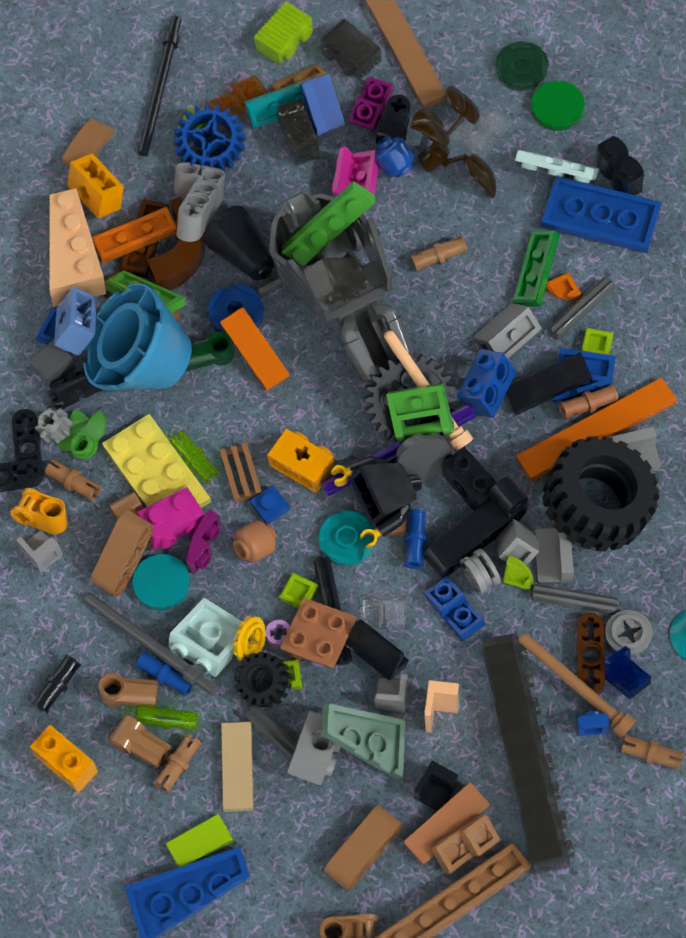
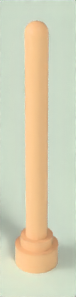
(460, 436)

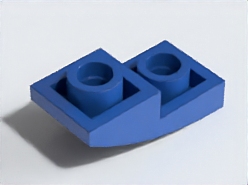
(454, 609)

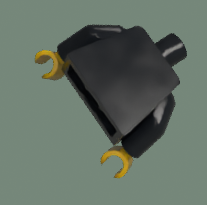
(382, 491)

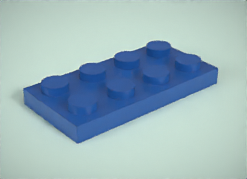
(601, 214)

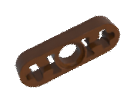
(598, 634)

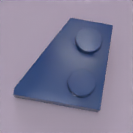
(600, 367)

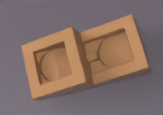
(88, 140)
(464, 843)

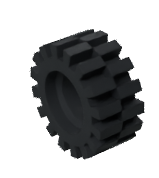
(246, 677)

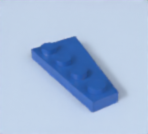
(179, 893)

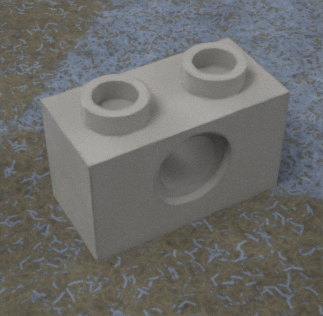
(308, 761)

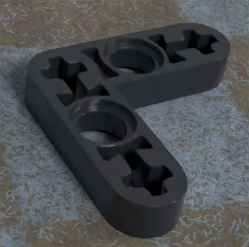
(24, 461)

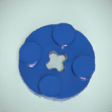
(232, 298)

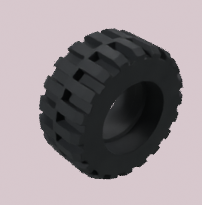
(620, 470)

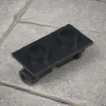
(66, 390)

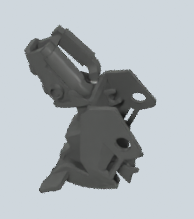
(359, 320)

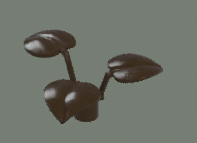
(437, 153)

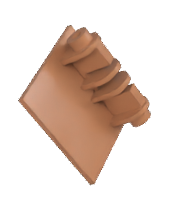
(318, 633)

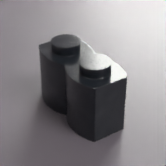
(619, 167)

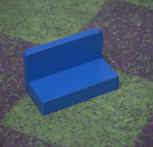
(321, 104)

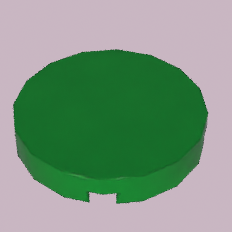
(557, 105)

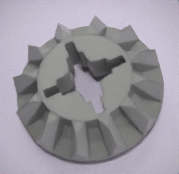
(634, 621)

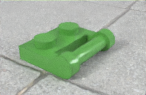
(419, 403)

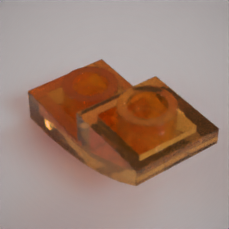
(241, 92)

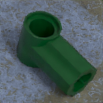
(204, 352)

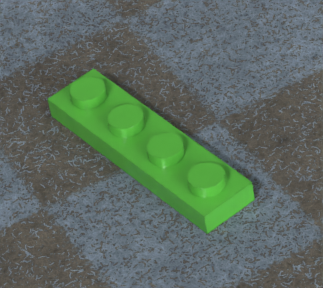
(328, 223)

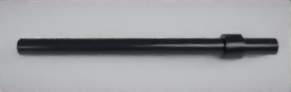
(170, 42)

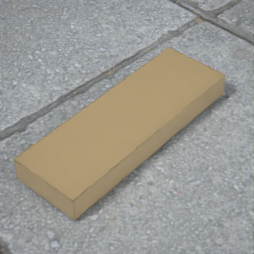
(237, 767)

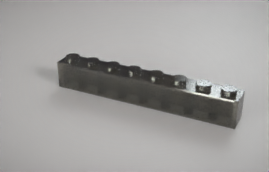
(526, 754)

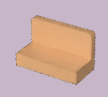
(440, 697)

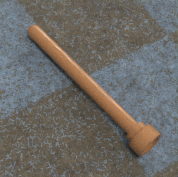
(619, 721)

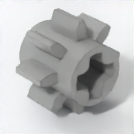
(53, 425)

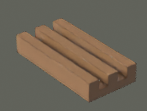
(235, 451)

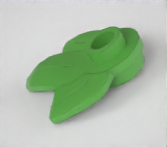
(83, 432)

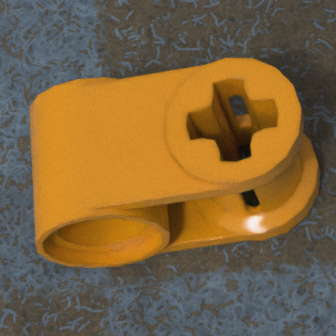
(36, 511)

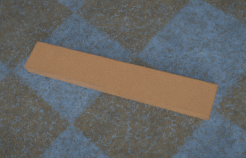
(407, 52)
(461, 896)

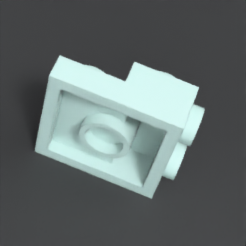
(205, 637)

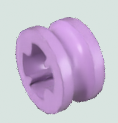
(272, 628)

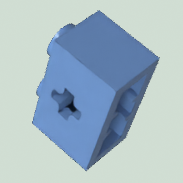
(75, 321)

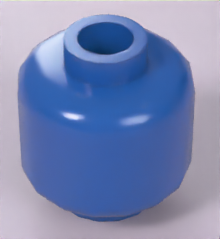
(394, 156)

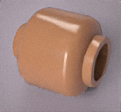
(254, 541)

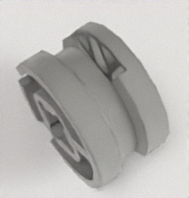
(480, 571)

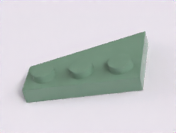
(368, 736)

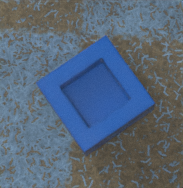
(270, 505)
(592, 723)

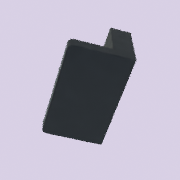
(376, 650)

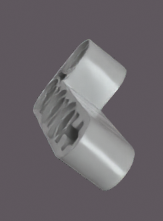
(203, 195)

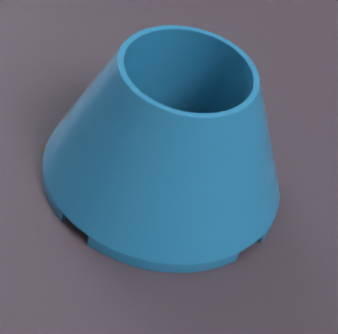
(136, 343)

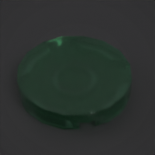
(521, 66)

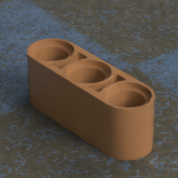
(122, 553)
(363, 847)

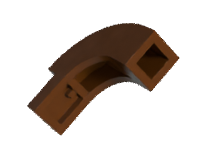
(180, 262)

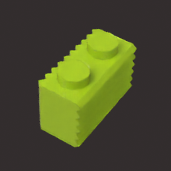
(283, 33)

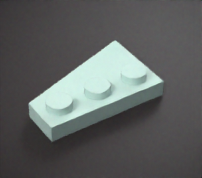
(557, 166)

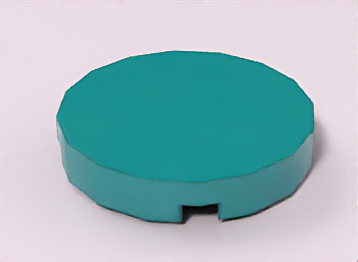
(348, 548)
(161, 582)

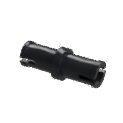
(56, 683)

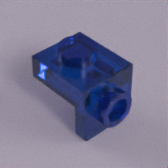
(625, 674)

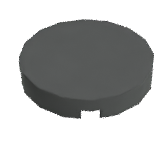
(424, 455)

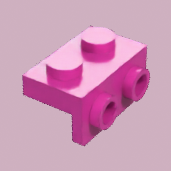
(355, 167)
(172, 518)

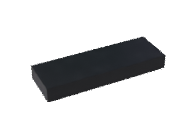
(548, 383)

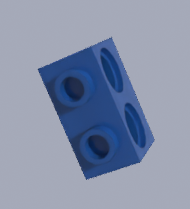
(487, 382)

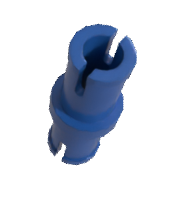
(415, 539)
(163, 673)

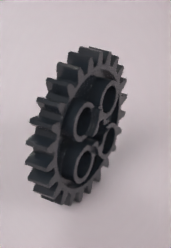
(383, 385)

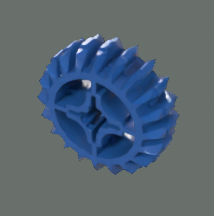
(220, 142)

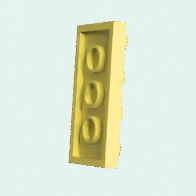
(152, 463)

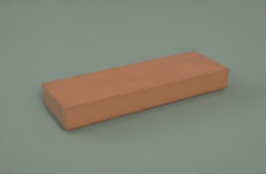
(455, 813)

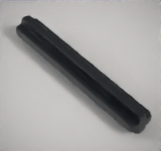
(330, 596)

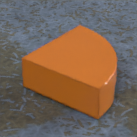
(563, 287)

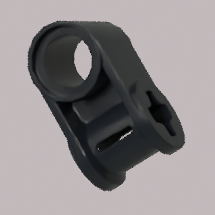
(394, 122)

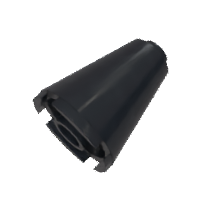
(240, 243)

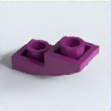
(371, 103)
(200, 550)

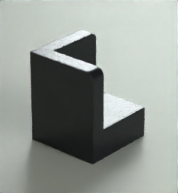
(436, 786)

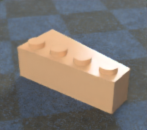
(72, 249)

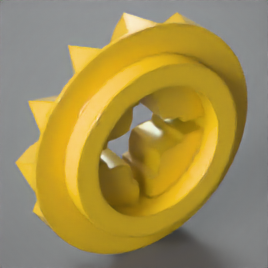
(253, 629)

